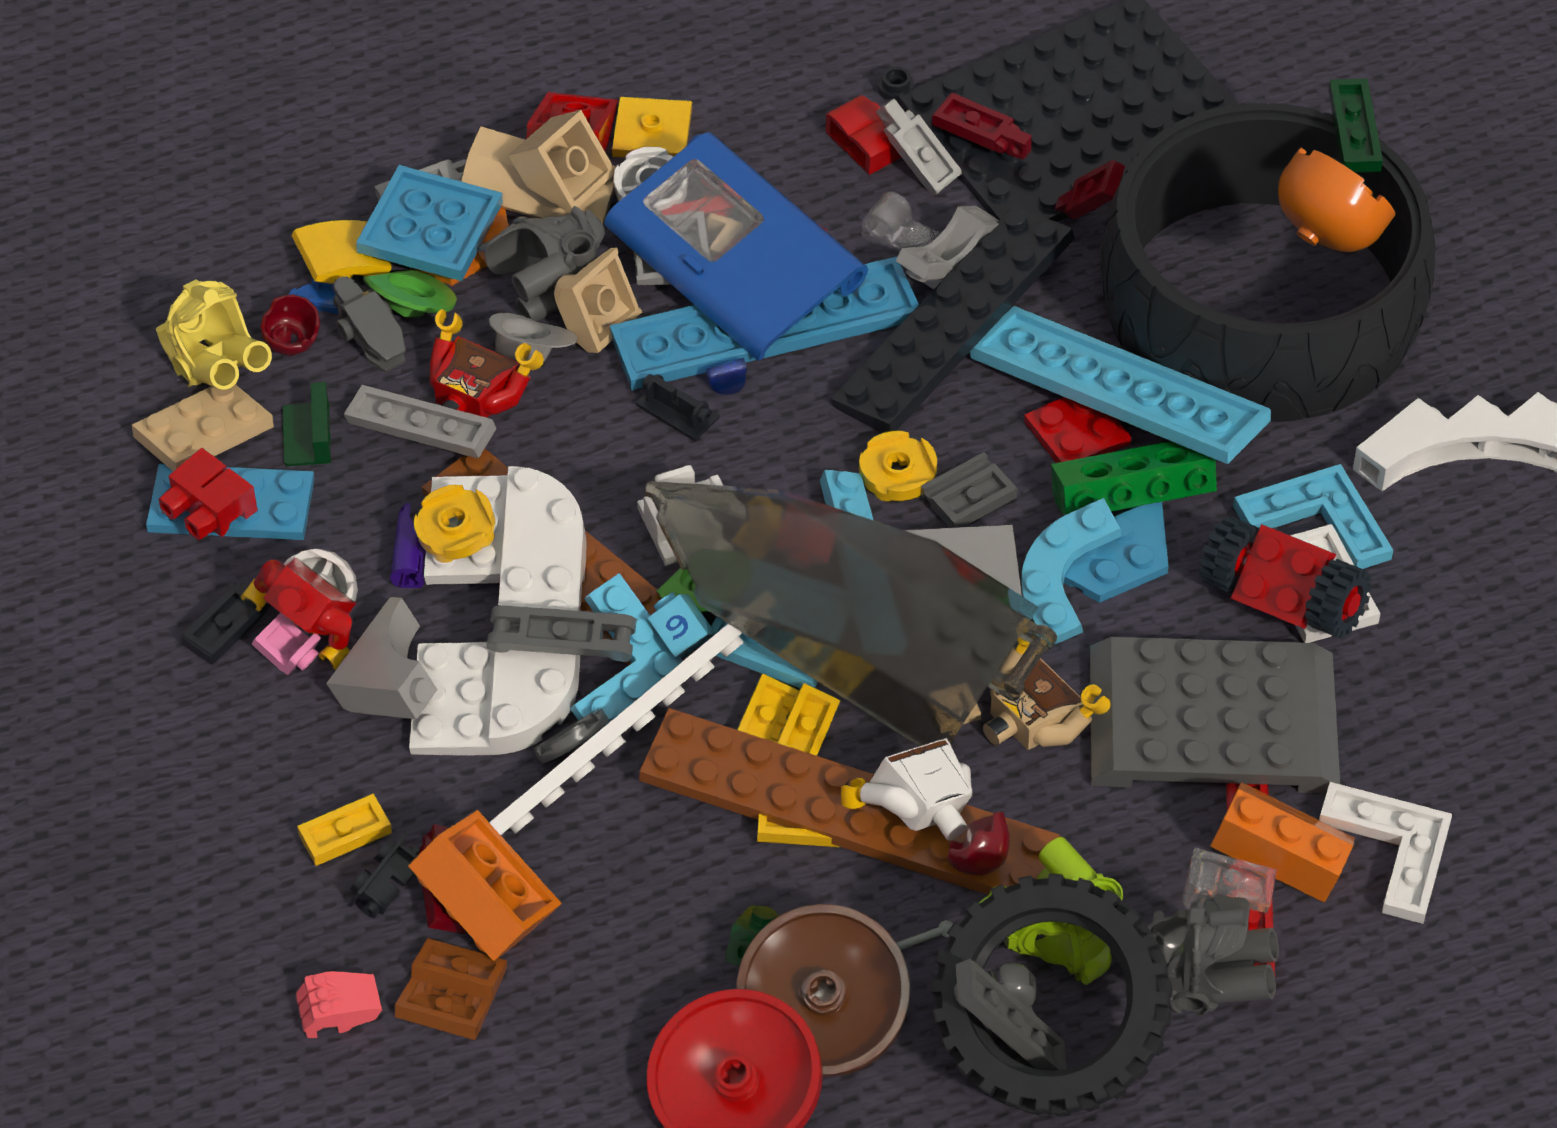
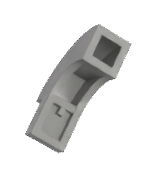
(936, 260)

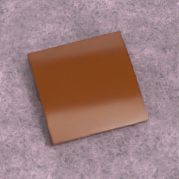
(457, 973)

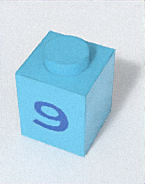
(680, 624)

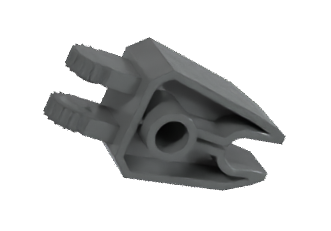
(370, 323)

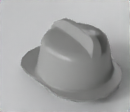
(515, 330)

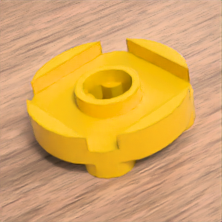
(893, 484)
(458, 541)

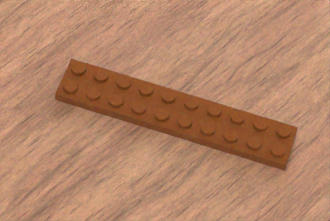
(805, 793)

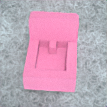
(286, 645)

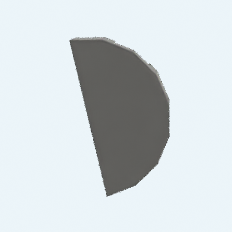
(571, 736)

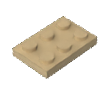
(205, 420)

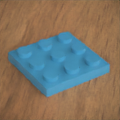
(429, 222)

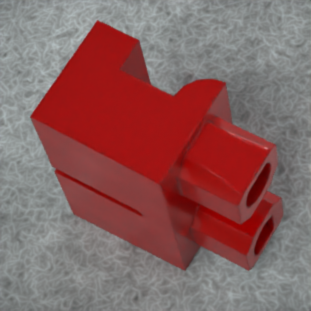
(209, 494)

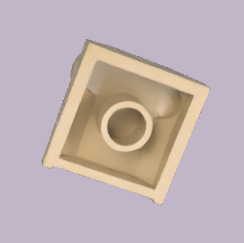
(596, 300)

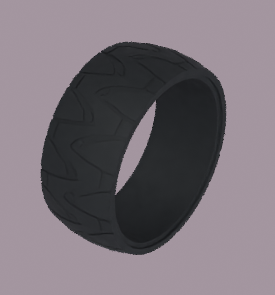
(1289, 367)

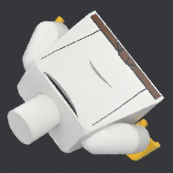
(919, 786)

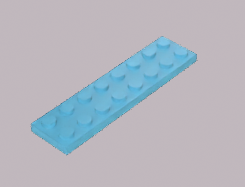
(1122, 384)

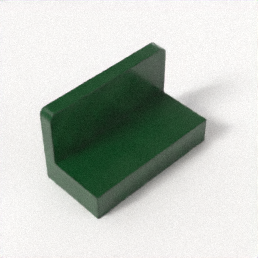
(308, 429)

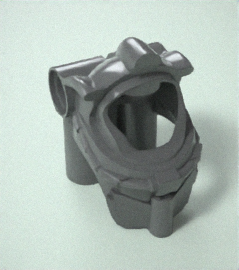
(565, 249)
(1215, 954)

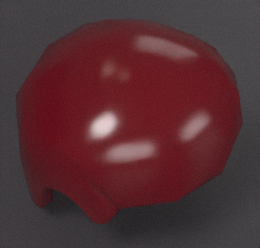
(287, 316)

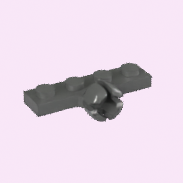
(1008, 1011)

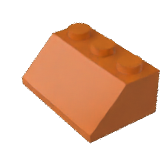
(1277, 836)
(484, 884)

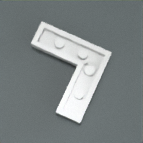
(1414, 827)

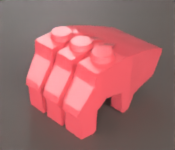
(337, 1001)

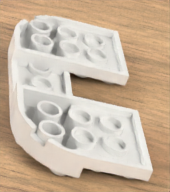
(538, 556)

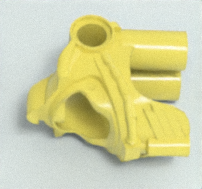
(210, 314)

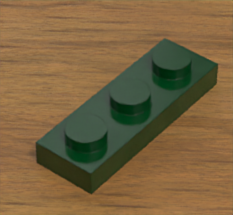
(1355, 125)

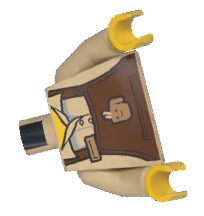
(1047, 710)

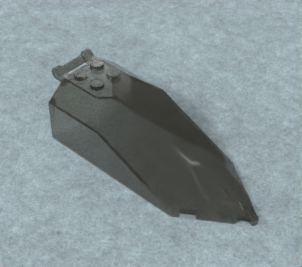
(853, 602)

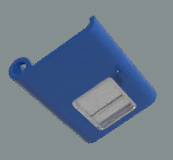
(733, 244)

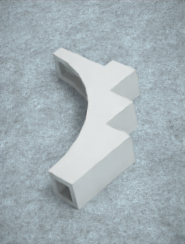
(1479, 430)

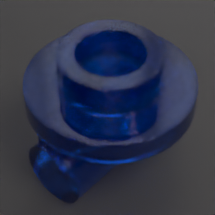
(727, 377)

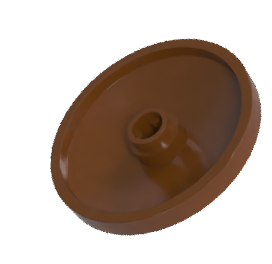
(838, 976)

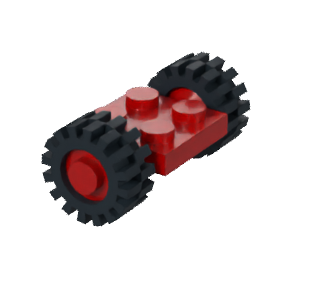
(1285, 577)

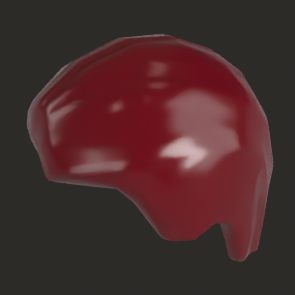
(983, 848)

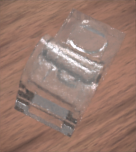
(891, 225)
(1222, 875)

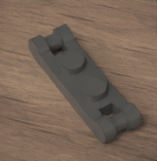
(561, 632)

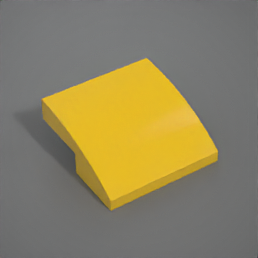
(332, 251)
(808, 716)

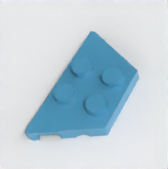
(1126, 560)

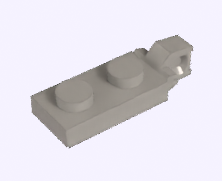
(918, 147)

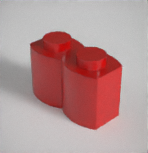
(861, 134)

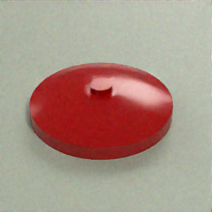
(735, 1064)

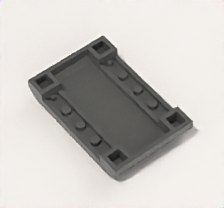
(1214, 713)

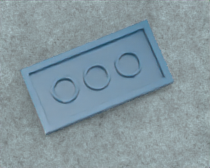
(281, 501)

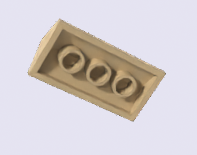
(493, 169)

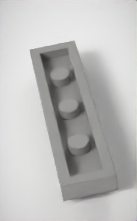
(420, 421)

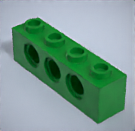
(1133, 477)

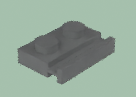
(969, 491)

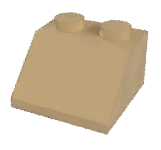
(563, 161)

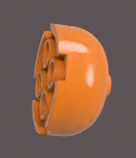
(1331, 203)

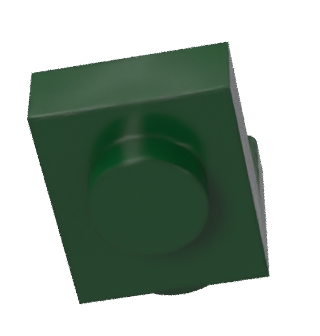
(746, 929)

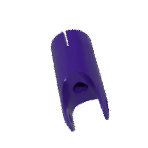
(408, 554)

